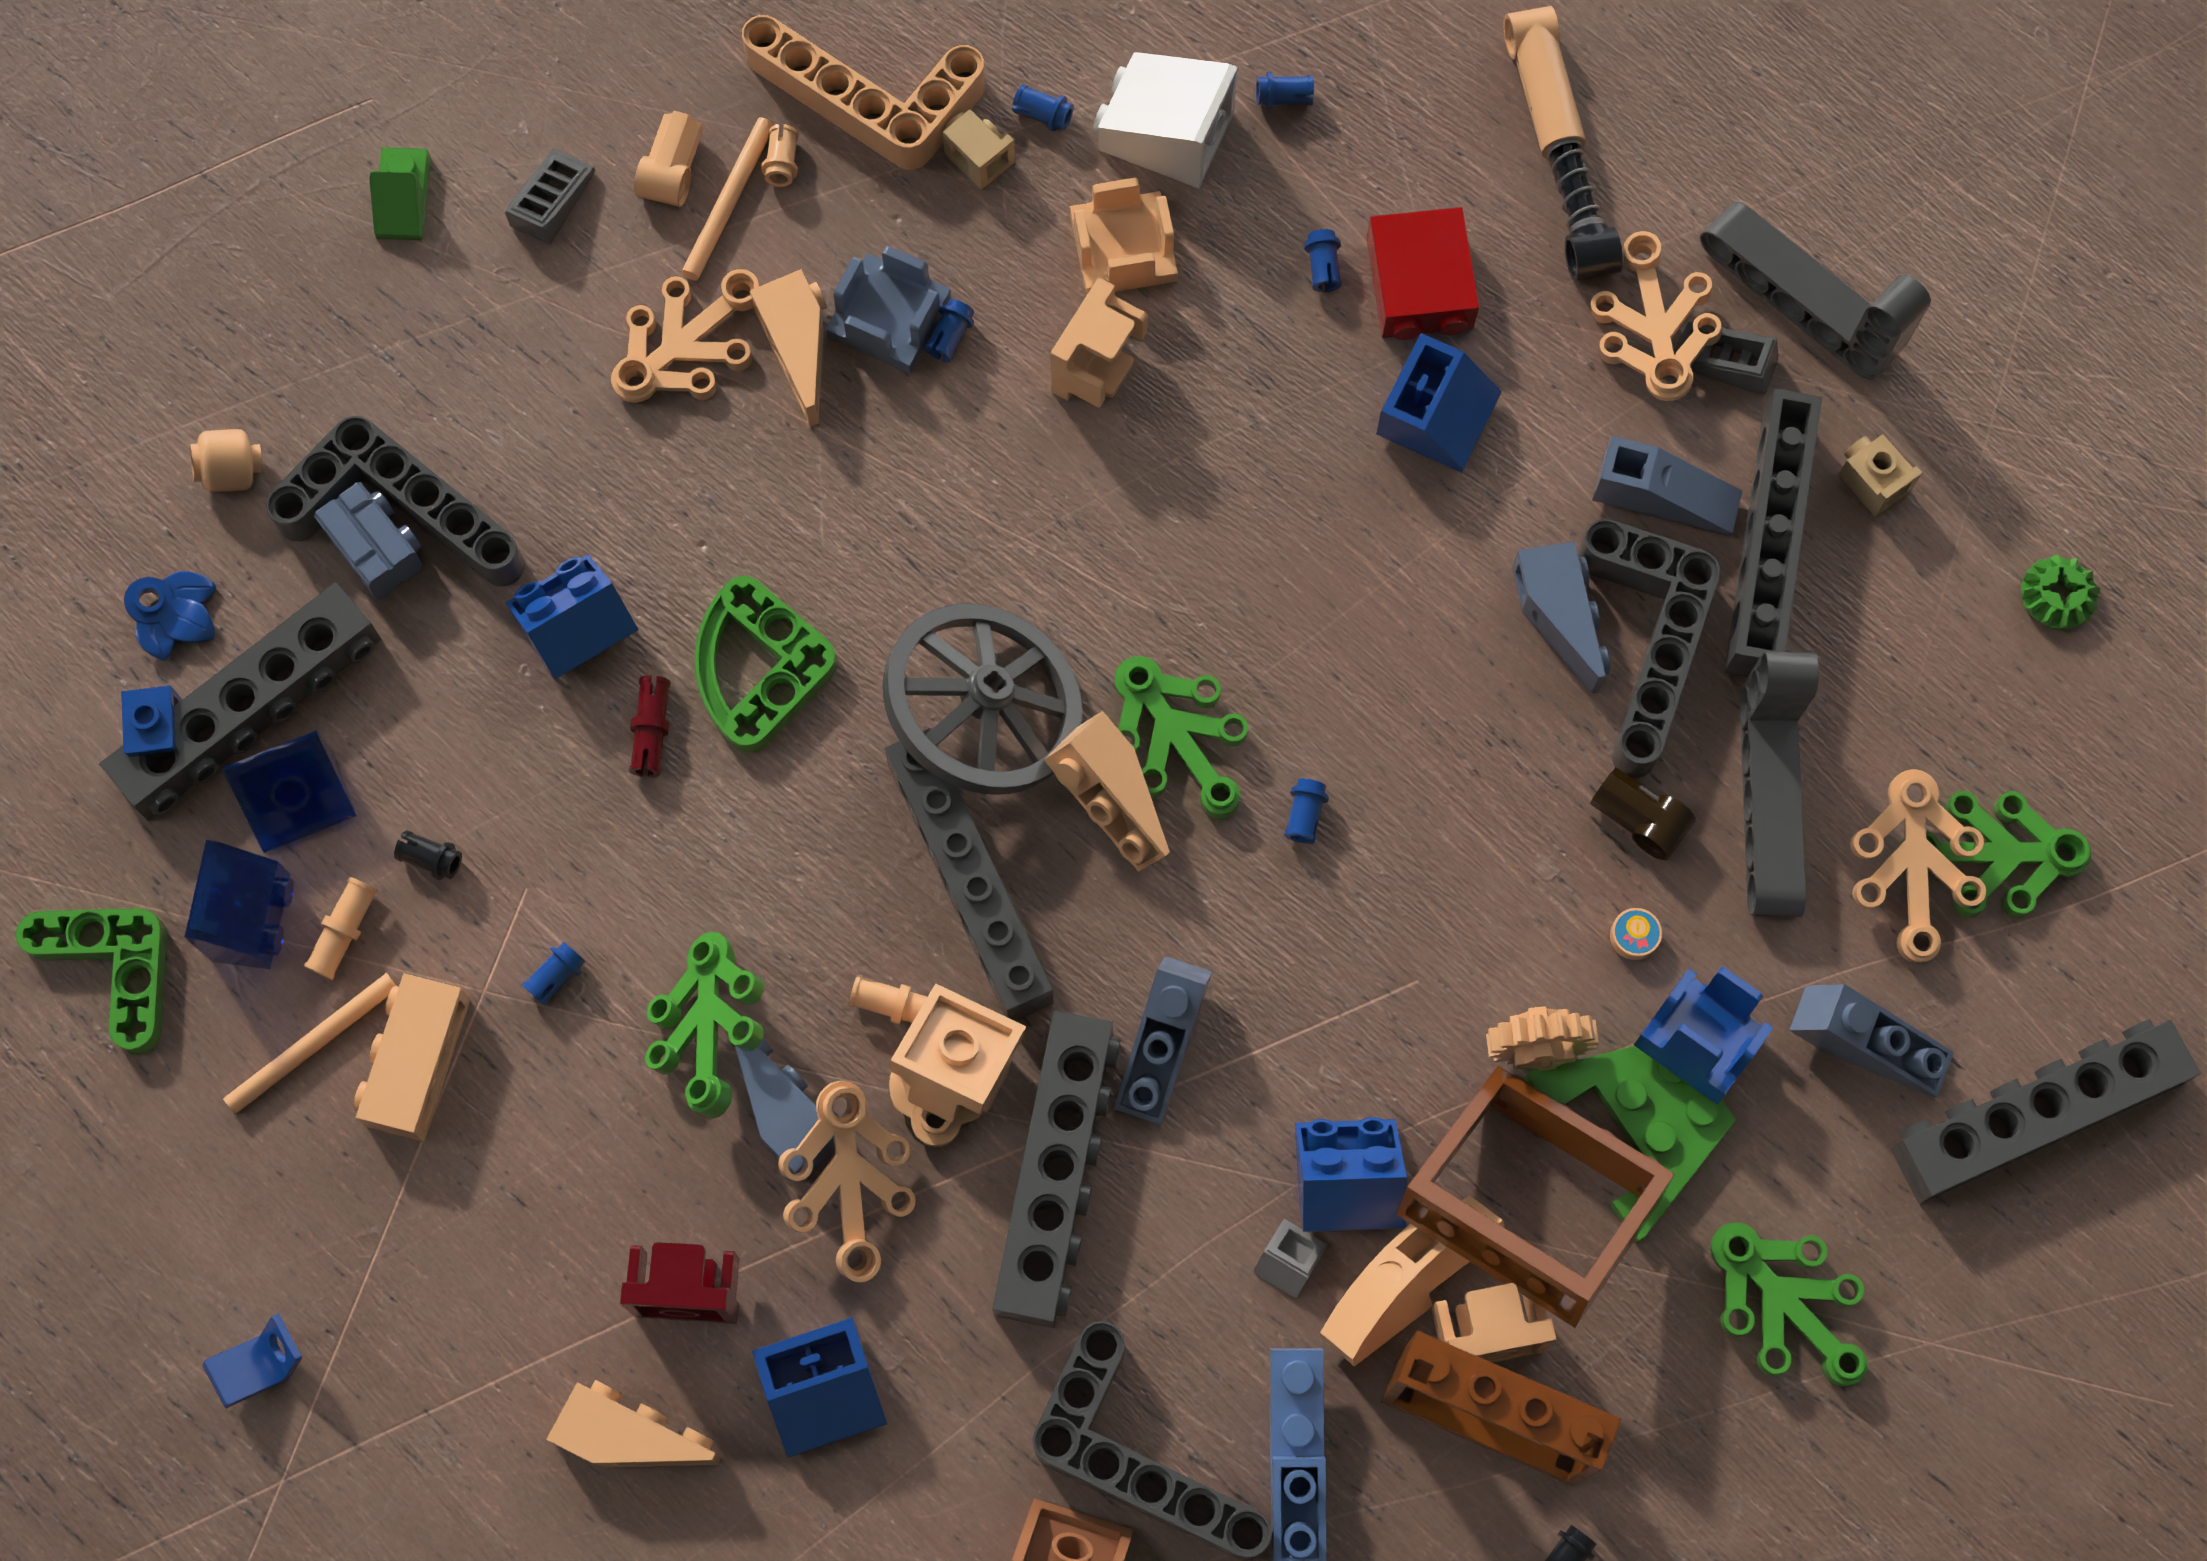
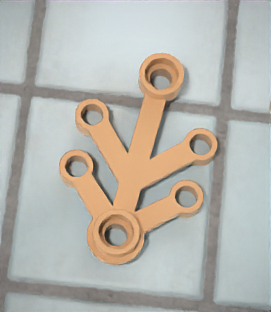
(1657, 325)
(682, 342)
(1917, 857)
(846, 1173)

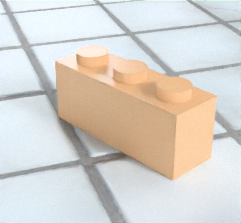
(411, 1057)

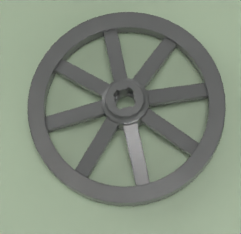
(978, 698)

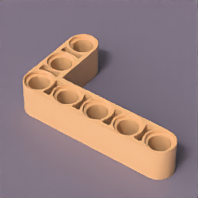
(862, 96)

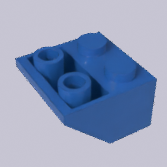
(1438, 404)
(571, 615)
(1350, 1174)
(819, 1387)

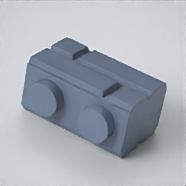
(369, 540)

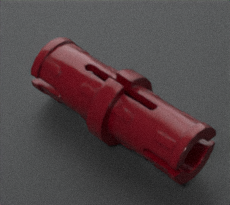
(649, 726)

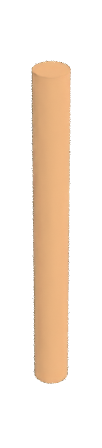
(727, 199)
(309, 1044)

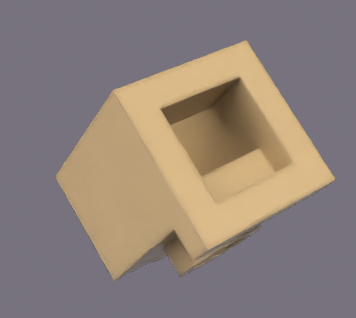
(977, 147)
(1878, 486)

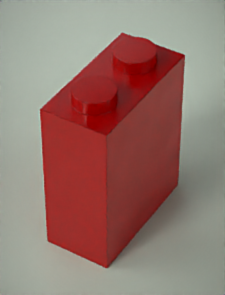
(1422, 273)

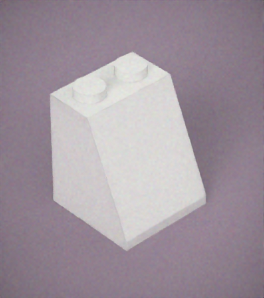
(1168, 114)

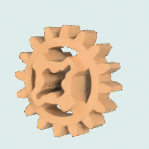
(1542, 1038)

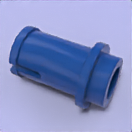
(1284, 90)
(1043, 107)
(1323, 248)
(949, 330)
(1305, 810)
(554, 973)

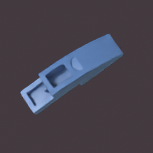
(1297, 1454)

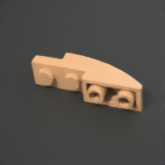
(1393, 1291)

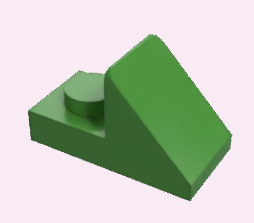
(400, 193)

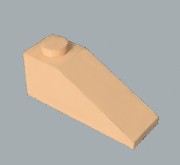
(795, 329)

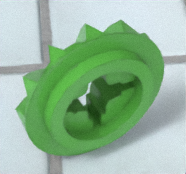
(2047, 605)

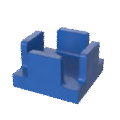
(1706, 1032)

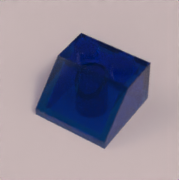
(238, 906)

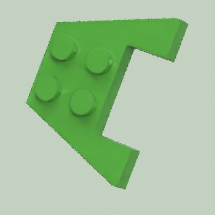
(1651, 1107)

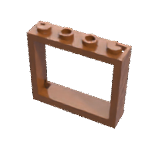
(1499, 1249)
(1500, 1409)

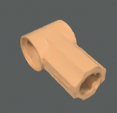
(667, 171)

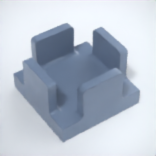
(887, 307)

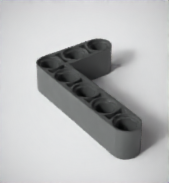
(1812, 297)
(405, 492)
(1666, 638)
(1771, 779)
(1132, 1465)

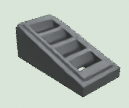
(547, 226)
(1737, 374)

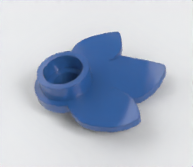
(176, 614)

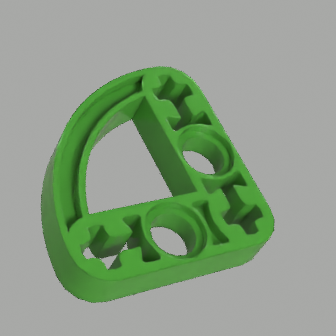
(789, 652)

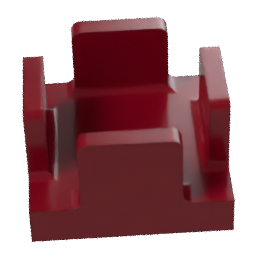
(681, 1284)

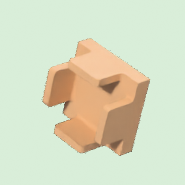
(1124, 237)
(1089, 352)
(956, 1054)
(1494, 1324)

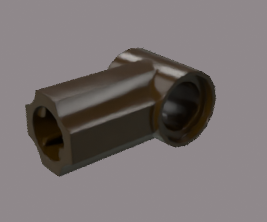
(1654, 821)

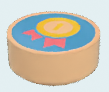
(1635, 934)

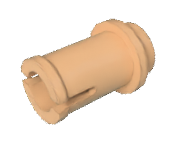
(780, 166)

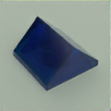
(290, 791)

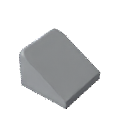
(1290, 1258)

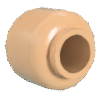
(225, 460)

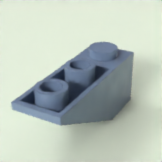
(1665, 487)
(1556, 602)
(1870, 1037)
(1162, 1039)
(779, 1105)

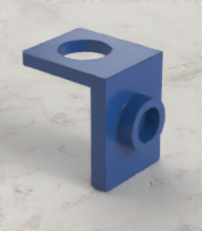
(149, 720)
(253, 1364)

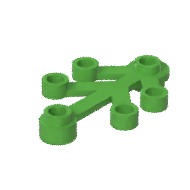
(1174, 728)
(2007, 852)
(707, 962)
(1782, 1297)

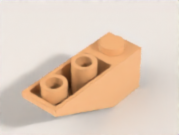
(1109, 783)
(615, 1436)

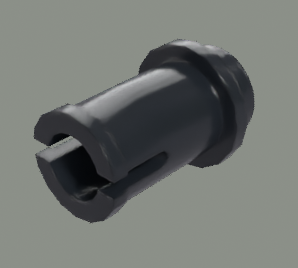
(428, 855)
(1572, 1546)

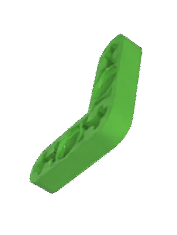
(126, 958)

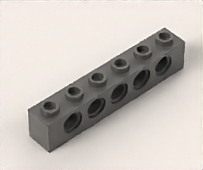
(1773, 529)
(248, 675)
(972, 886)
(1069, 1040)
(2162, 1065)

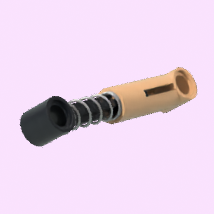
(1534, 43)

